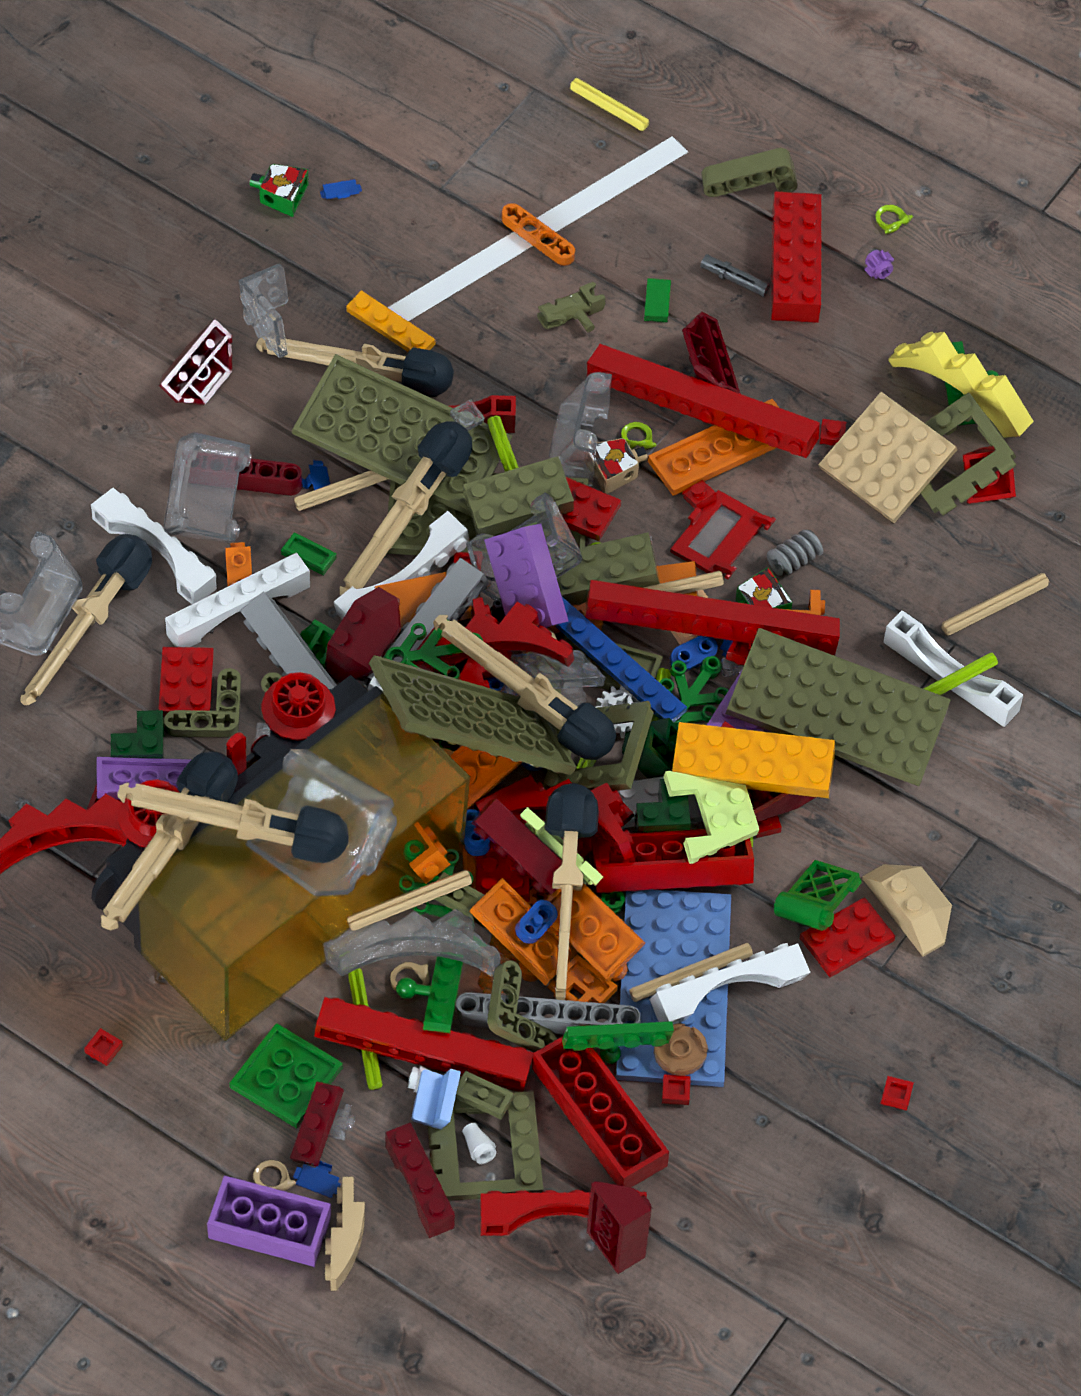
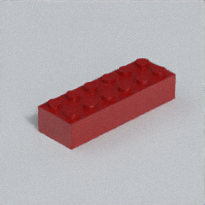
(796, 257)
(663, 863)
(601, 1112)

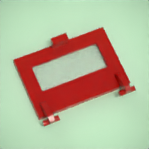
(719, 534)

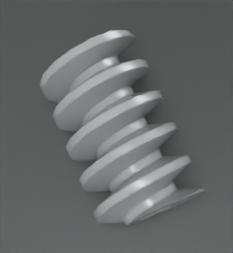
(794, 552)

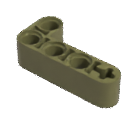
(750, 172)

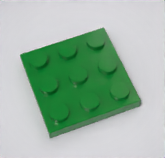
(284, 1074)

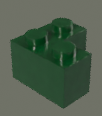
(145, 743)
(658, 748)
(666, 815)

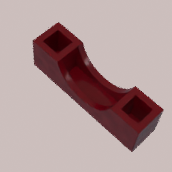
(425, 1187)

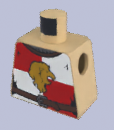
(617, 463)

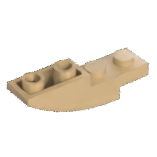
(347, 1237)

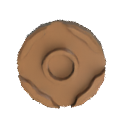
(684, 1052)

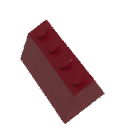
(519, 844)
(619, 1223)

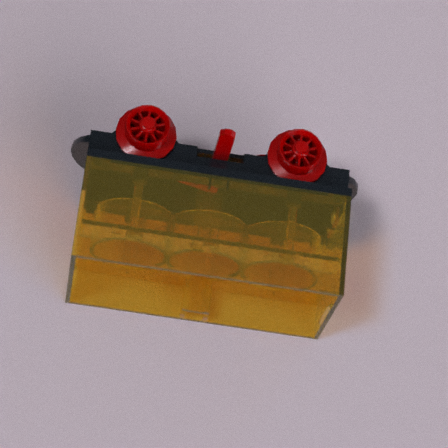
(229, 921)

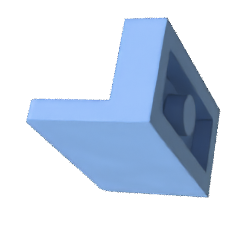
(435, 1098)

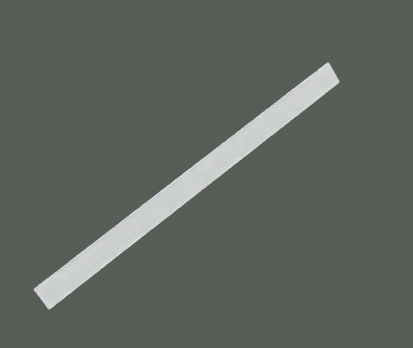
(556, 219)

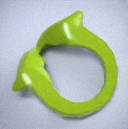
(890, 228)
(647, 443)

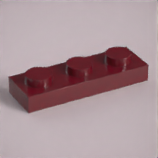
(316, 1124)

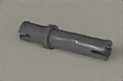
(735, 275)

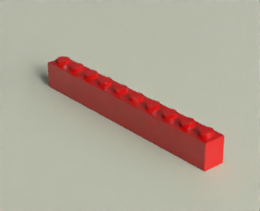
(706, 401)
(707, 616)

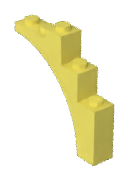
(965, 372)

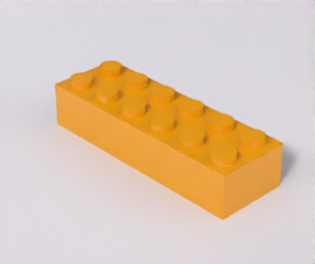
(756, 759)

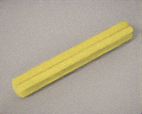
(609, 104)

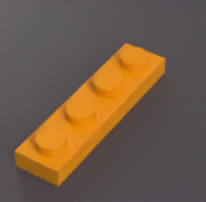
(389, 323)

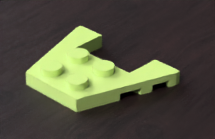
(724, 810)
(555, 844)

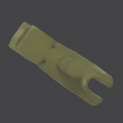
(572, 307)

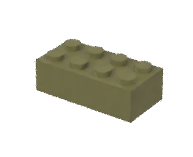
(505, 498)
(618, 561)

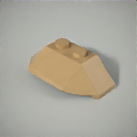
(913, 903)

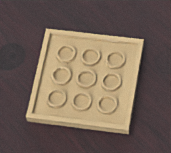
(887, 457)

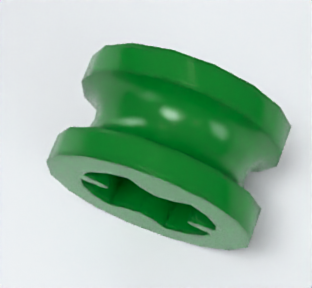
(619, 904)

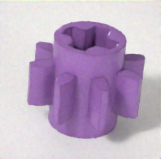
(879, 264)

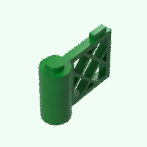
(808, 907)

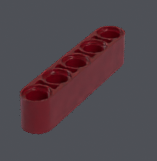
(277, 479)

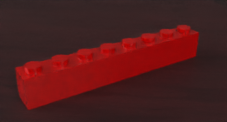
(407, 1041)

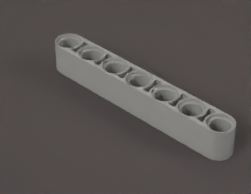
(539, 1007)

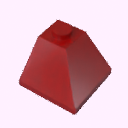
(1000, 488)

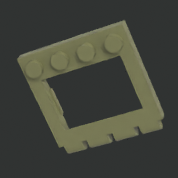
(982, 472)
(619, 775)
(524, 1151)

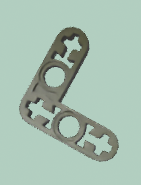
(220, 715)
(508, 1011)

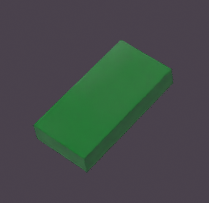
(657, 300)
(312, 554)

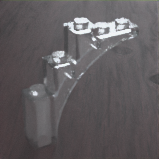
(412, 936)

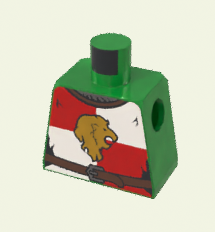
(281, 187)
(763, 591)

